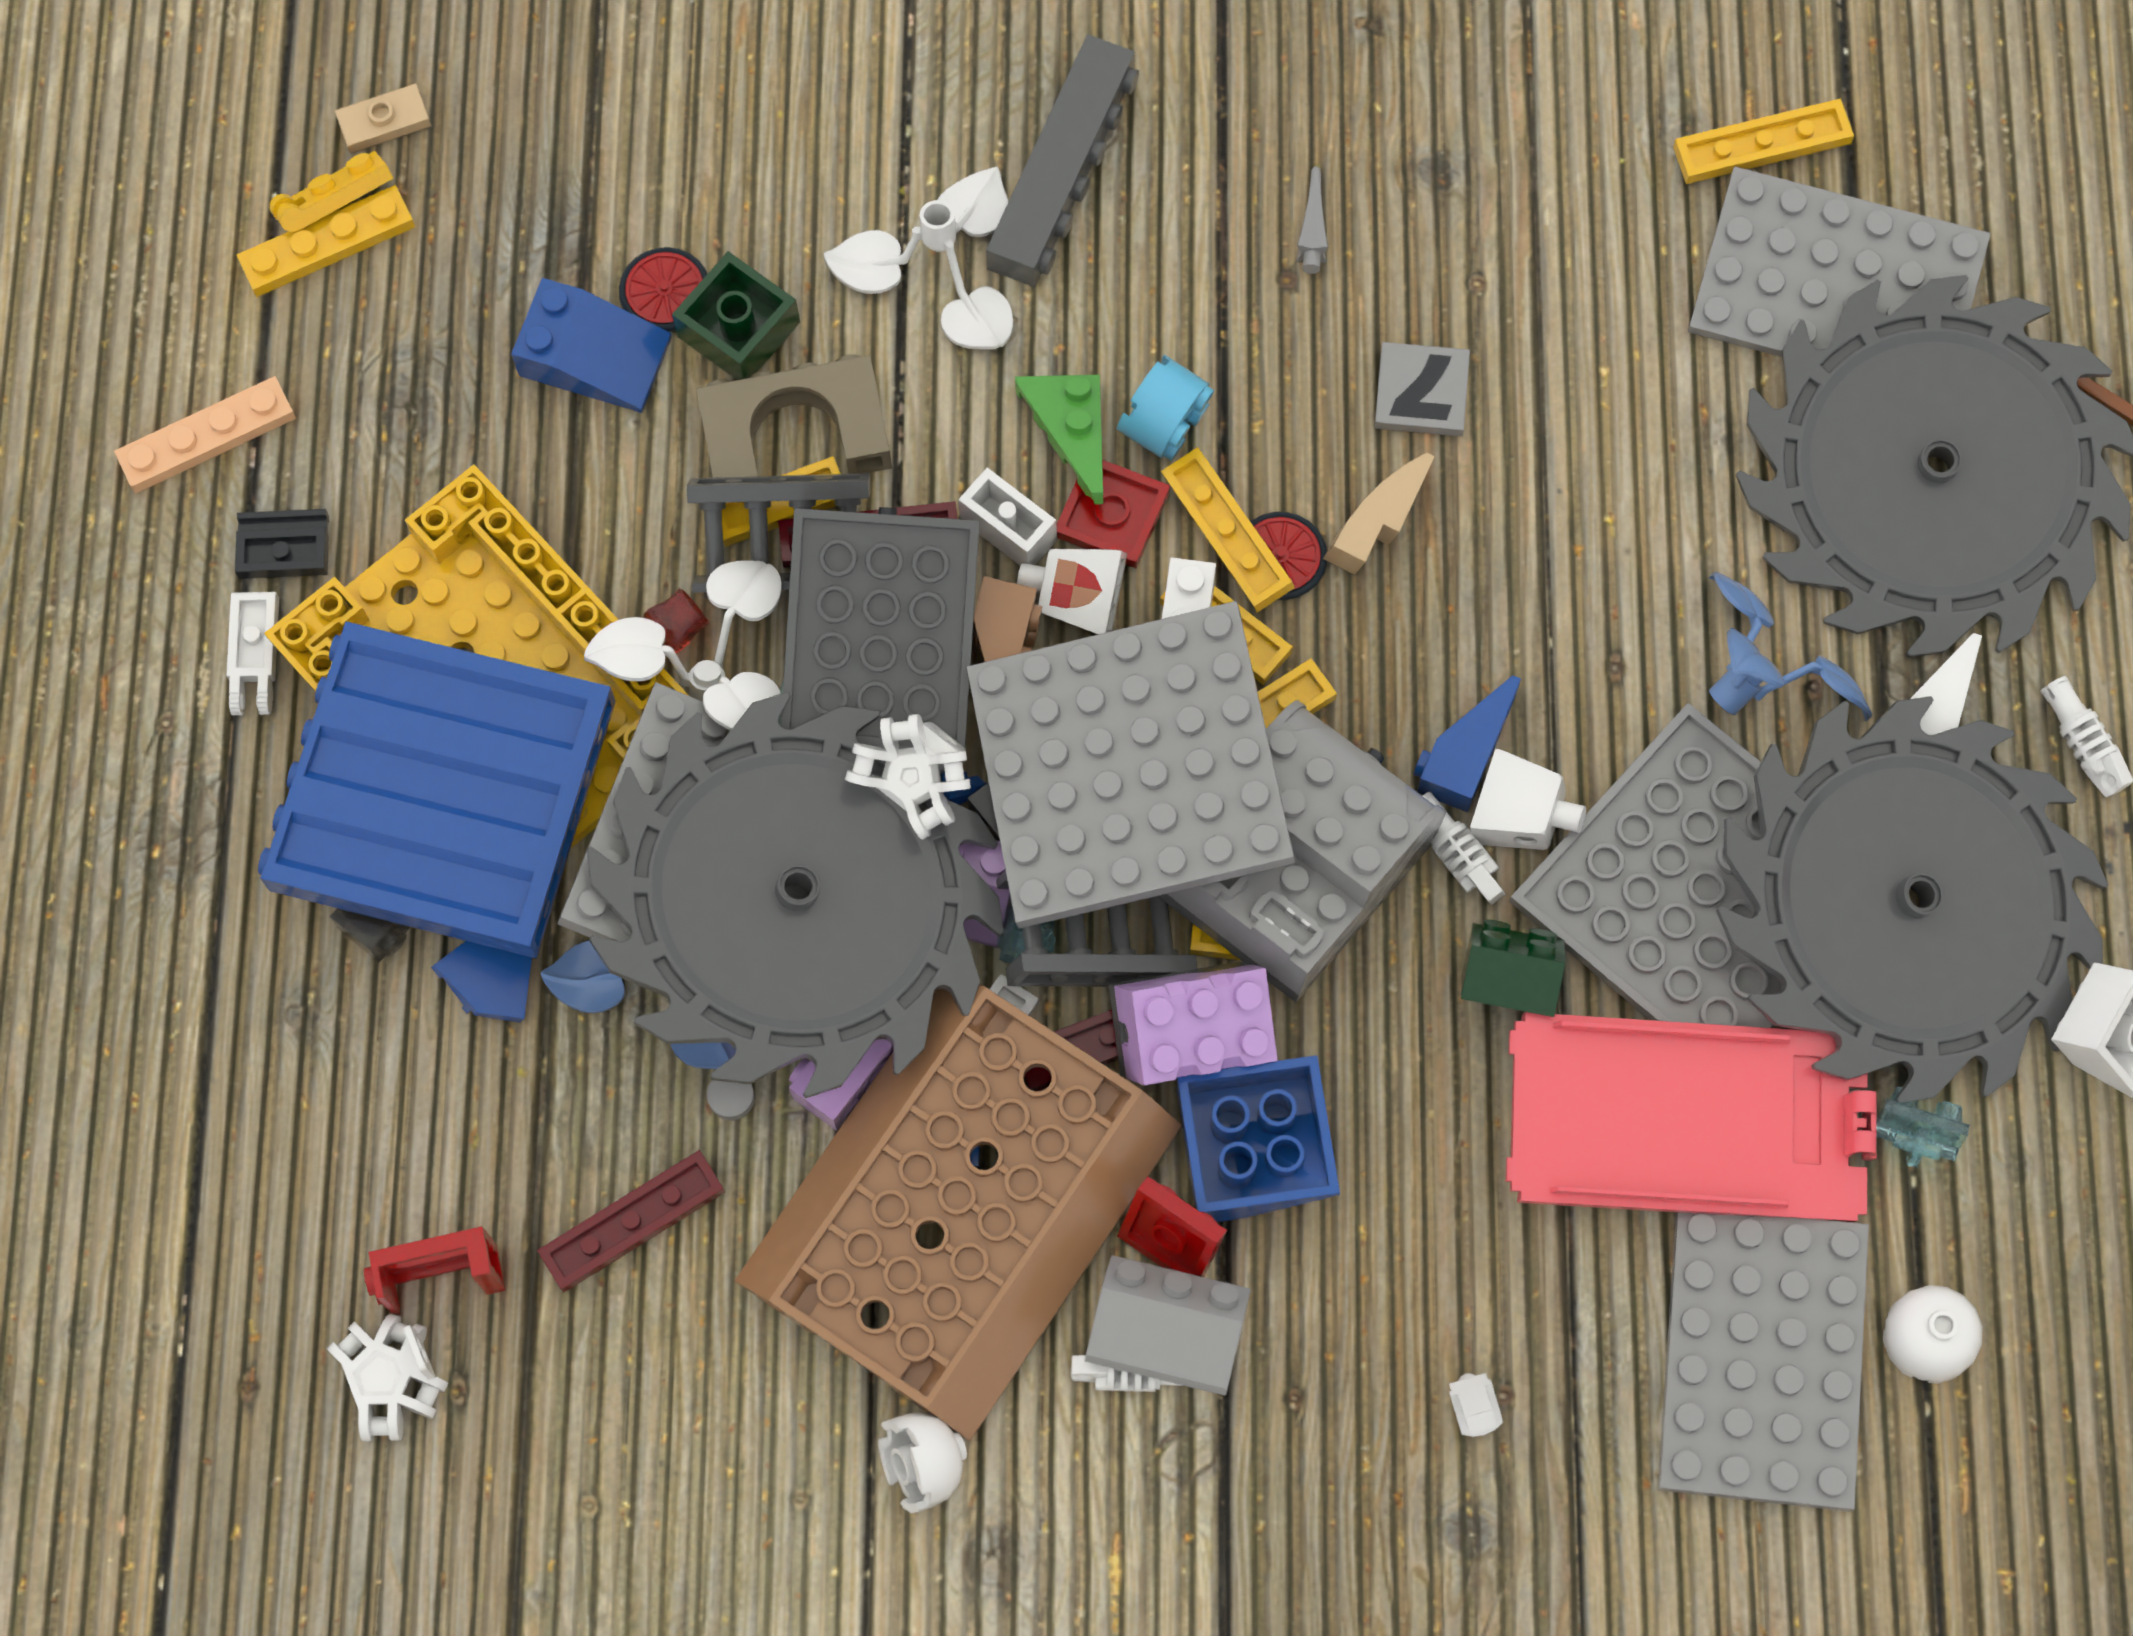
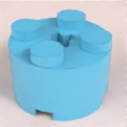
(1164, 407)

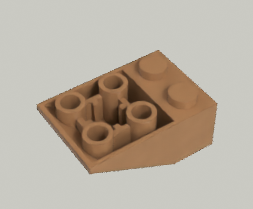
(1004, 620)

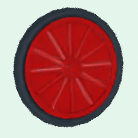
(659, 284)
(1296, 547)

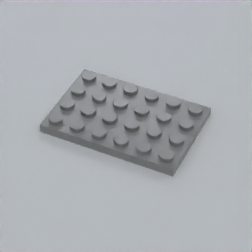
(1803, 250)
(1764, 1359)

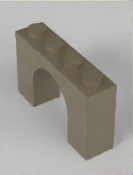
(840, 389)

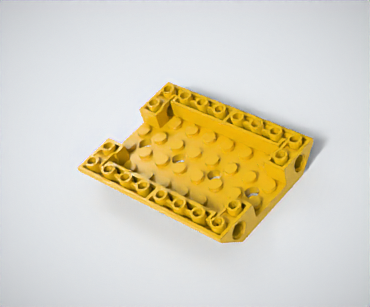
(481, 587)

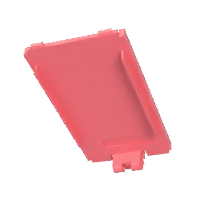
(1685, 1119)

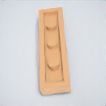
(204, 434)

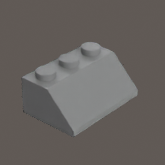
(1168, 1325)

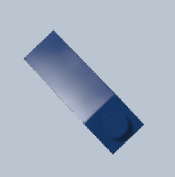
(1464, 750)

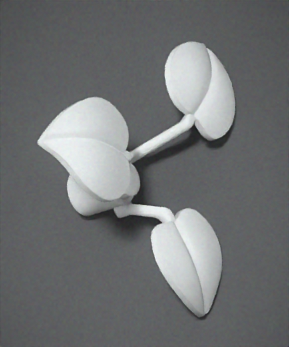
(873, 257)
(635, 647)

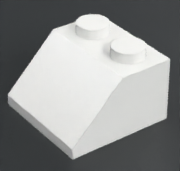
(2099, 1027)

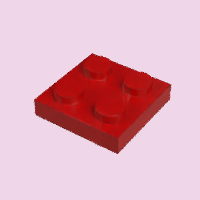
(1123, 520)
(1170, 1230)

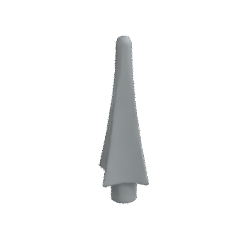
(1313, 234)

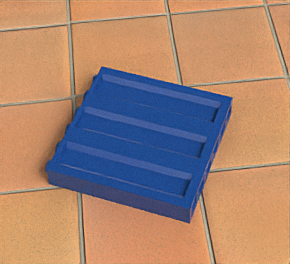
(438, 789)

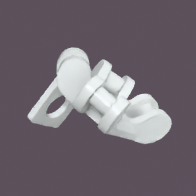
(914, 772)
(383, 1373)

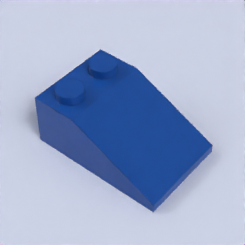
(589, 346)

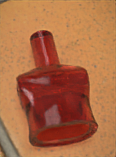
(679, 618)

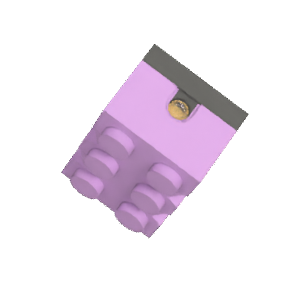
(1192, 1022)

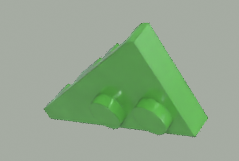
(1071, 416)

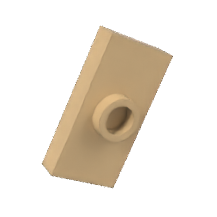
(383, 118)

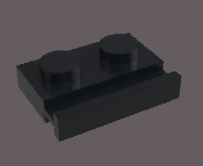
(282, 544)

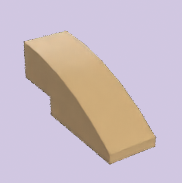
(1378, 515)

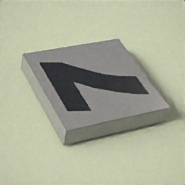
(1422, 389)

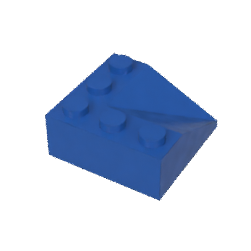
(1257, 1138)

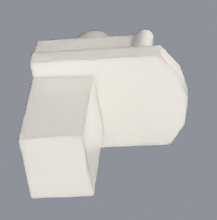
(1475, 1404)

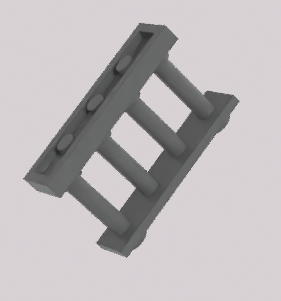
(757, 496)
(1082, 967)

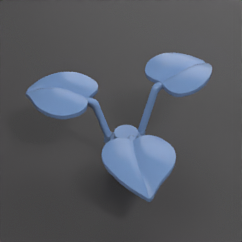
(1751, 668)
(588, 986)

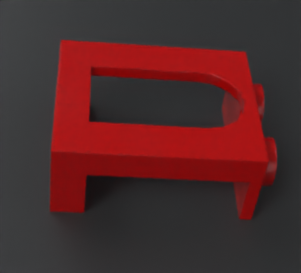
(430, 1258)

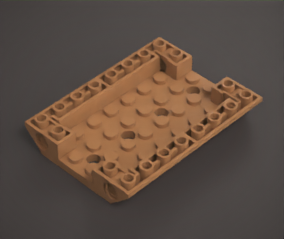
(1011, 1232)

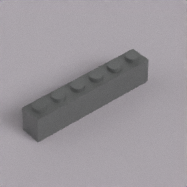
(1061, 161)

